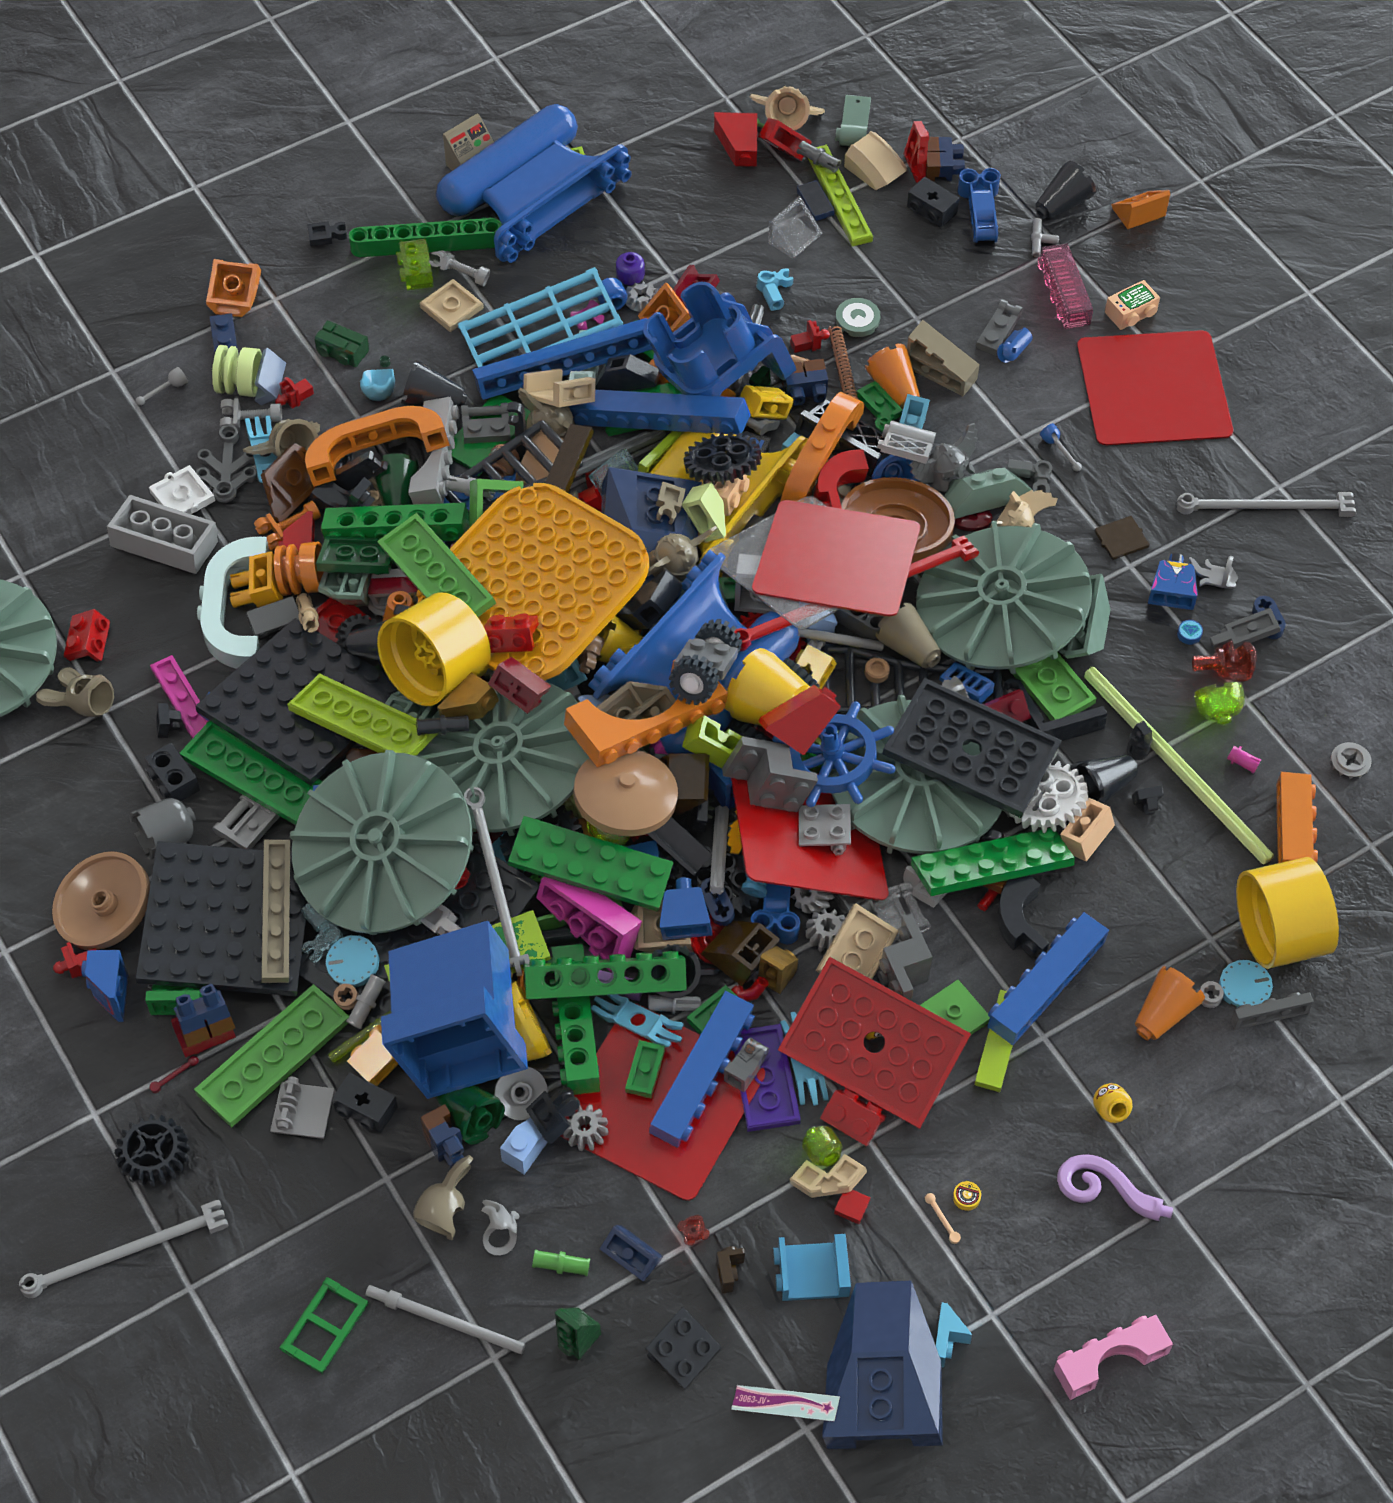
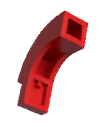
(837, 471)

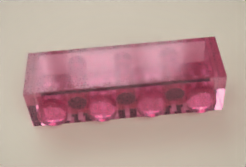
(1065, 286)

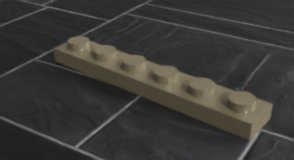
(276, 911)

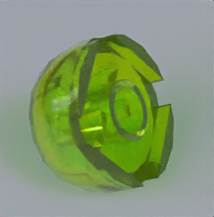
(1220, 702)

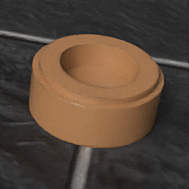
(877, 670)

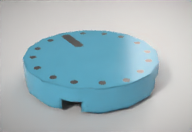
(352, 960)
(1245, 983)

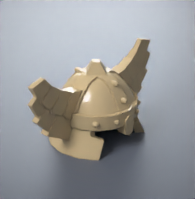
(787, 106)
(1023, 508)

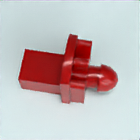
(810, 339)
(294, 393)
(591, 497)
(72, 962)

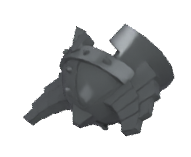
(947, 461)

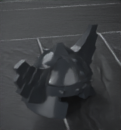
(693, 969)

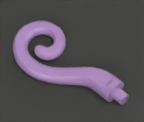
(1141, 1203)

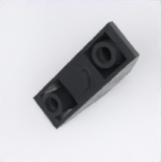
(626, 374)
(651, 601)

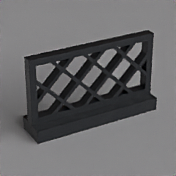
(808, 421)

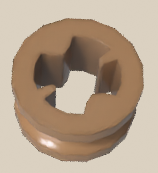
(343, 990)

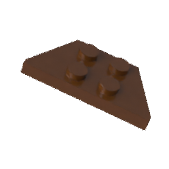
(287, 482)

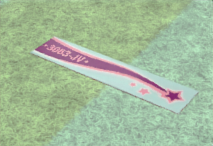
(785, 1403)

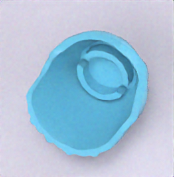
(378, 384)

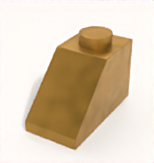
(469, 698)
(778, 967)

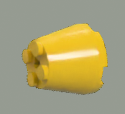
(761, 686)
(528, 1026)

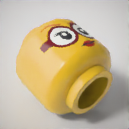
(1112, 1103)

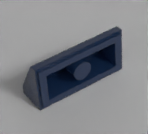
(630, 1252)

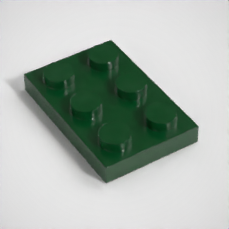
(353, 556)

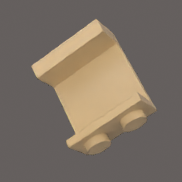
(550, 389)

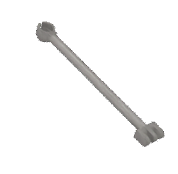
(1344, 503)
(515, 958)
(42, 1281)

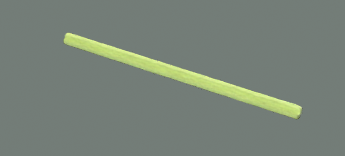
(1181, 768)

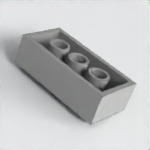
(162, 534)

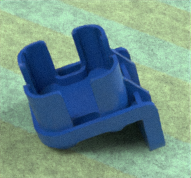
(714, 344)

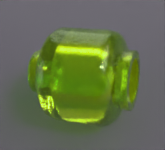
(822, 1146)

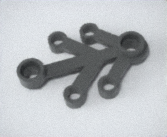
(228, 436)

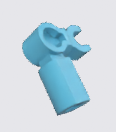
(768, 283)

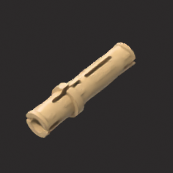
(307, 614)

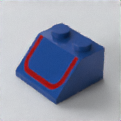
(107, 980)

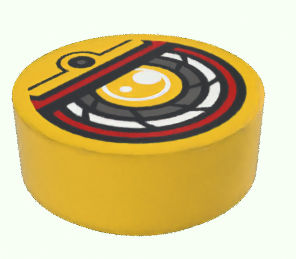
(967, 1195)

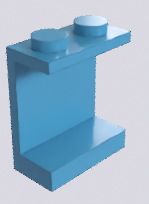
(813, 1270)

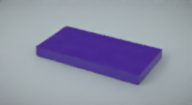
(775, 1099)

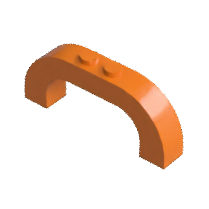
(840, 414)
(371, 431)

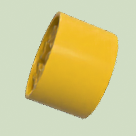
(433, 648)
(1287, 912)

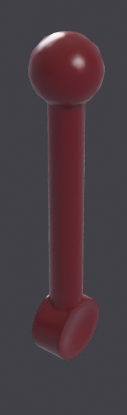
(155, 1086)

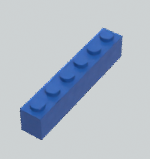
(1047, 978)
(701, 1069)

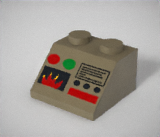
(465, 141)

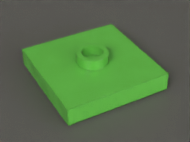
(958, 1007)

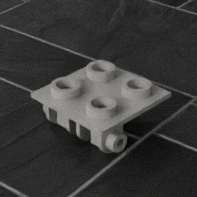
(825, 826)
(302, 1109)

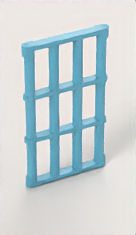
(564, 324)

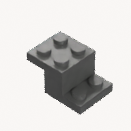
(769, 774)
(907, 961)

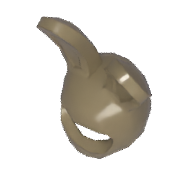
(84, 693)
(442, 1200)

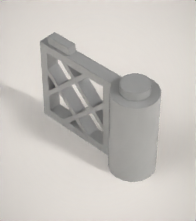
(907, 441)

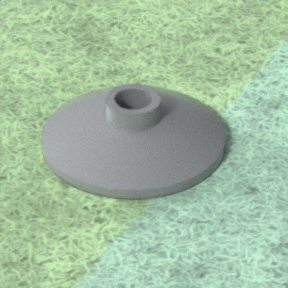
(532, 1084)

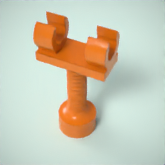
(266, 523)

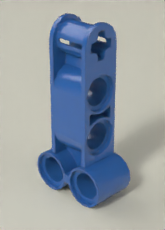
(980, 192)
(777, 914)

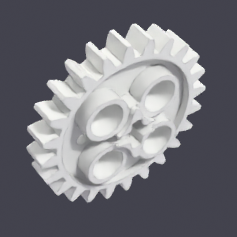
(1056, 799)

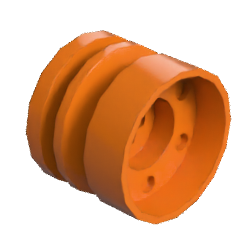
(297, 568)

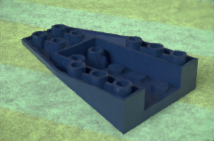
(632, 500)
(884, 1370)

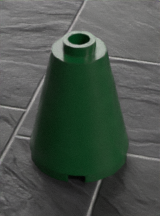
(395, 481)
(473, 1112)

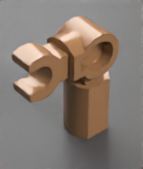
(588, 657)

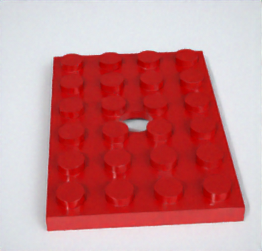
(916, 1052)

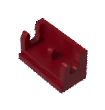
(519, 684)

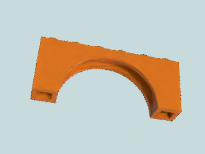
(610, 737)

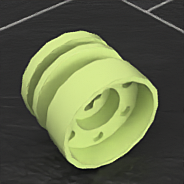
(236, 370)

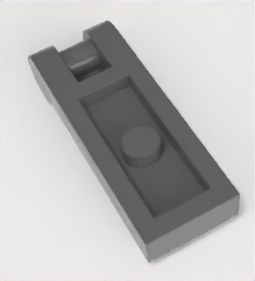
(999, 327)

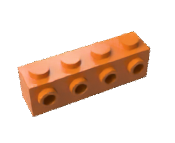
(1295, 817)

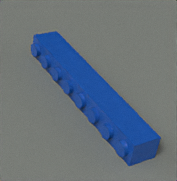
(568, 356)
(663, 412)

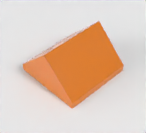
(1142, 208)
(669, 305)

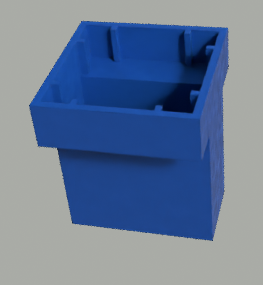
(453, 1011)

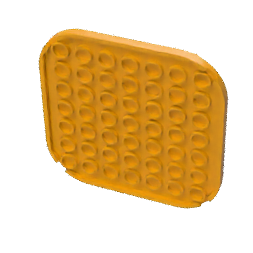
(552, 560)

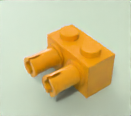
(261, 582)

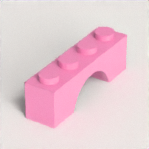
(1143, 1341)

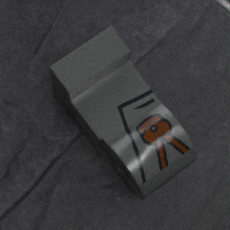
(746, 1064)

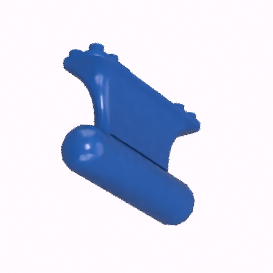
(532, 179)
(653, 656)

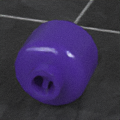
(630, 268)

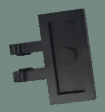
(550, 1112)

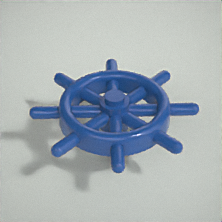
(835, 753)

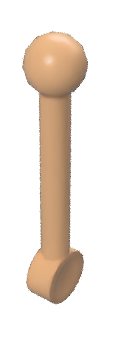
(954, 1236)

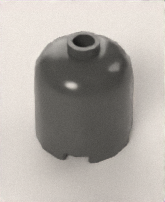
(162, 822)

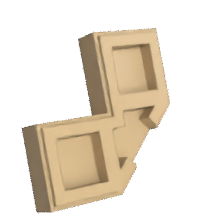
(838, 1180)

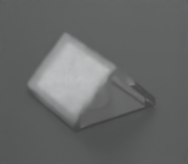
(793, 229)

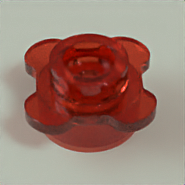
(693, 1222)

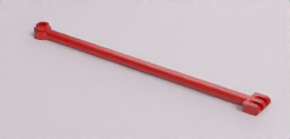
(959, 548)

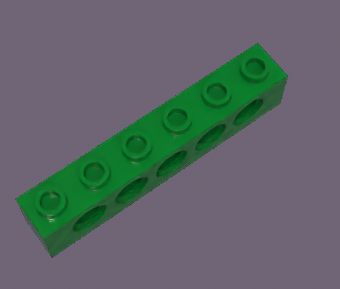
(446, 520)
(672, 980)
(582, 1077)

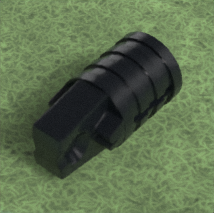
(1140, 741)

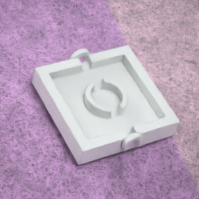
(182, 491)

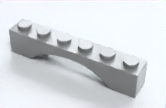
(429, 483)

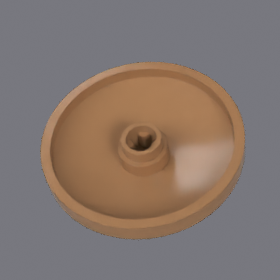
(627, 795)
(101, 900)

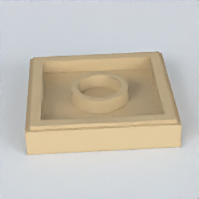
(451, 305)

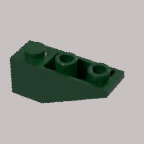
(575, 1331)

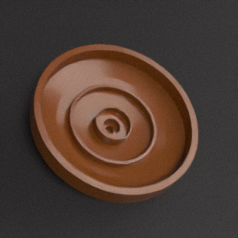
(908, 501)

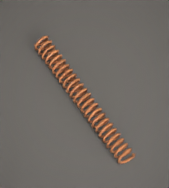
(844, 363)

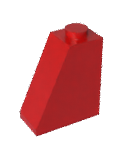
(738, 136)
(801, 717)

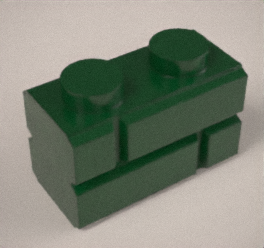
(341, 344)

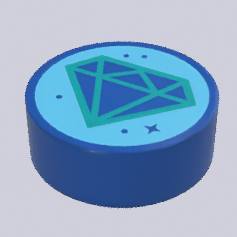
(1190, 632)

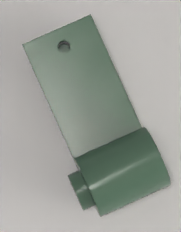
(854, 120)

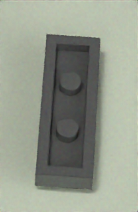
(1271, 1010)

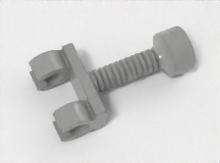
(446, 261)
(233, 407)

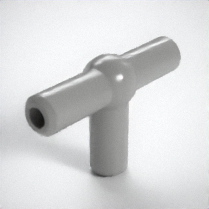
(1037, 237)

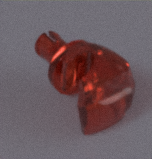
(1229, 662)

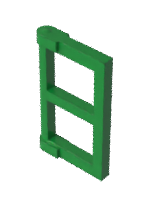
(320, 1366)

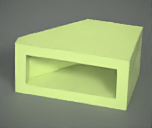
(706, 510)

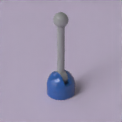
(1051, 435)

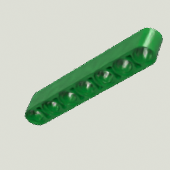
(439, 236)

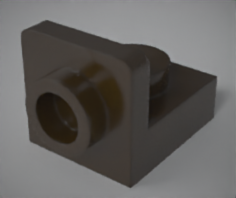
(726, 1266)

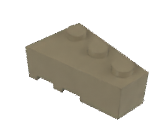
(941, 360)

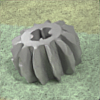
(811, 900)
(819, 924)
(597, 1128)

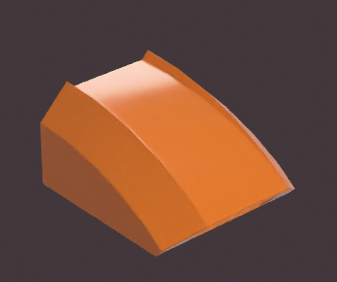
(232, 287)

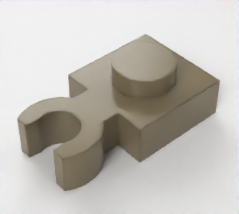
(669, 501)

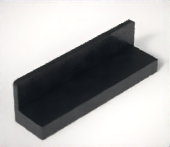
(681, 845)

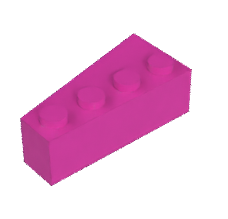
(592, 916)

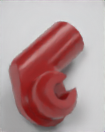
(753, 992)

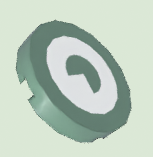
(858, 317)

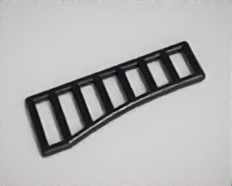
(505, 452)
(899, 666)

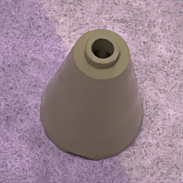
(909, 637)

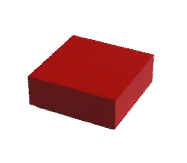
(852, 1206)

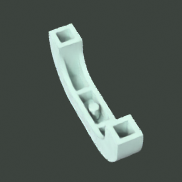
(230, 559)

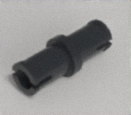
(442, 725)

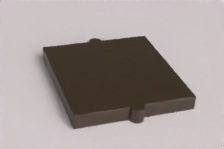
(1121, 537)

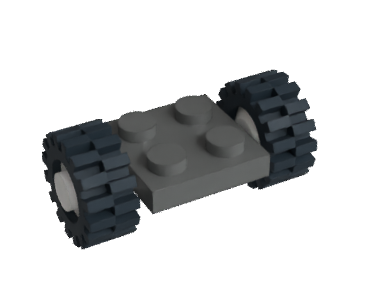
(705, 661)

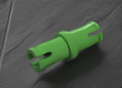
(561, 1262)

